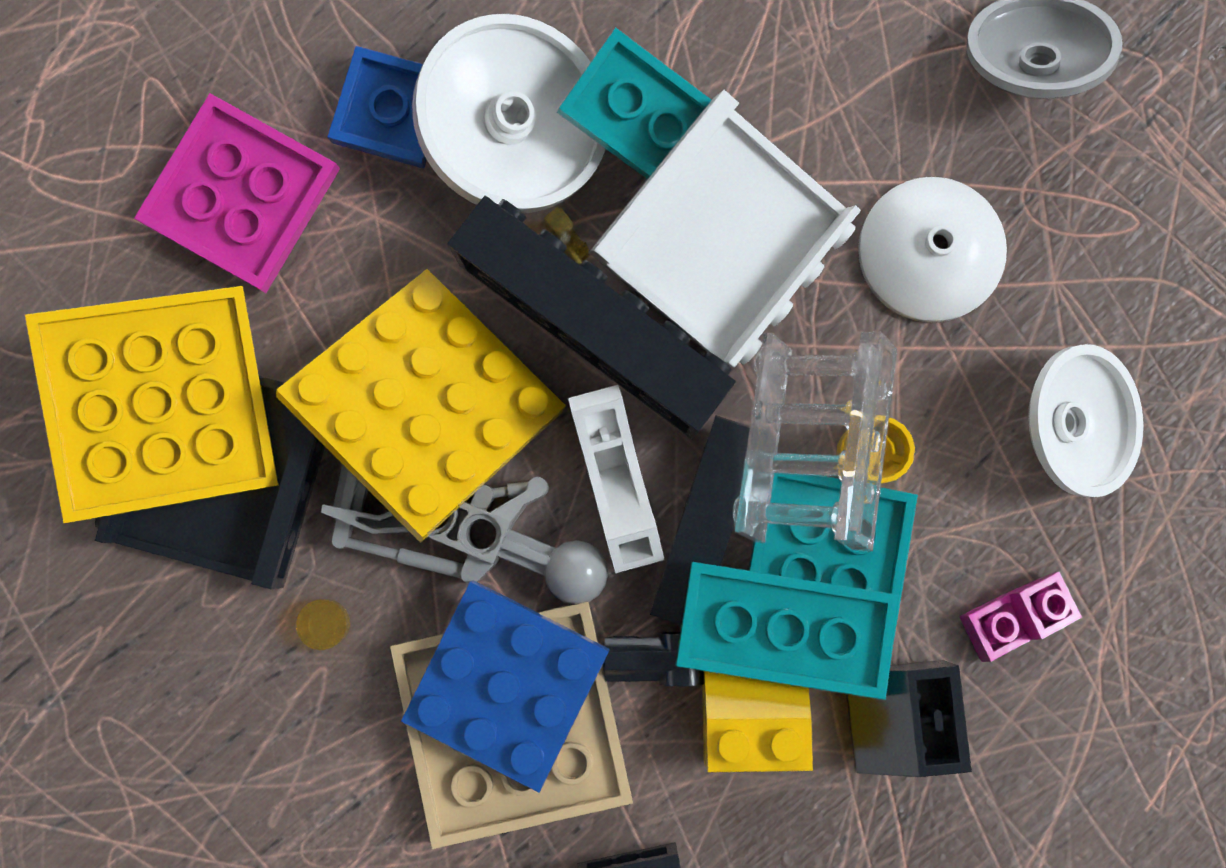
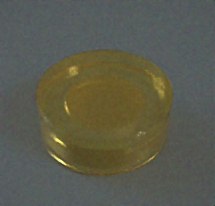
(322, 624)

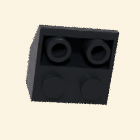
(916, 728)

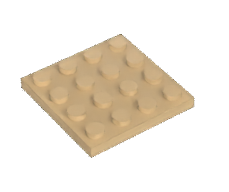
(474, 801)

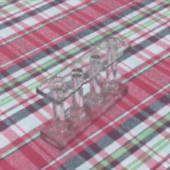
(858, 466)

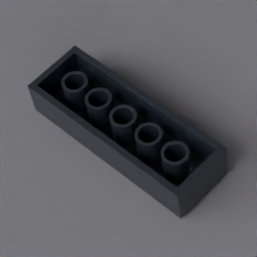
(590, 316)

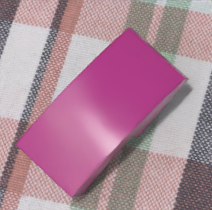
(1020, 616)

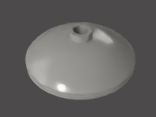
(1044, 47)

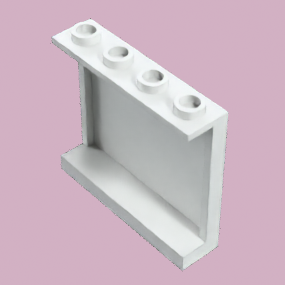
(724, 234)

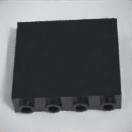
(239, 532)

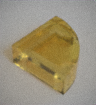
(561, 226)

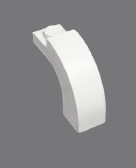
(616, 478)

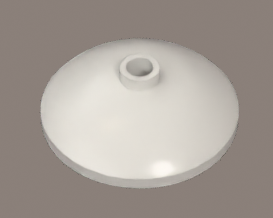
(913, 273)
(1086, 421)

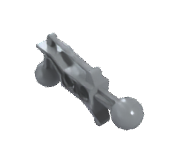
(572, 571)

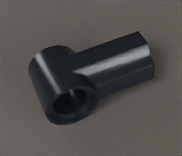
(648, 660)

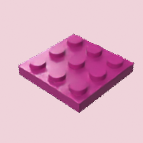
(237, 193)

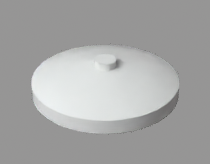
(492, 116)

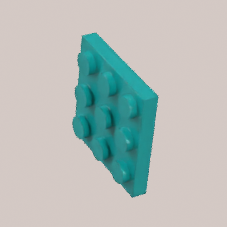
(817, 556)

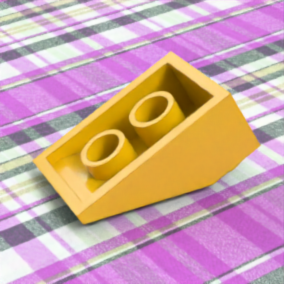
(755, 725)

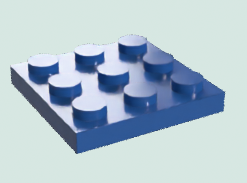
(505, 685)

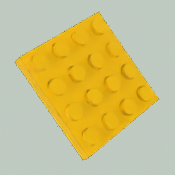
(151, 402)
(421, 403)

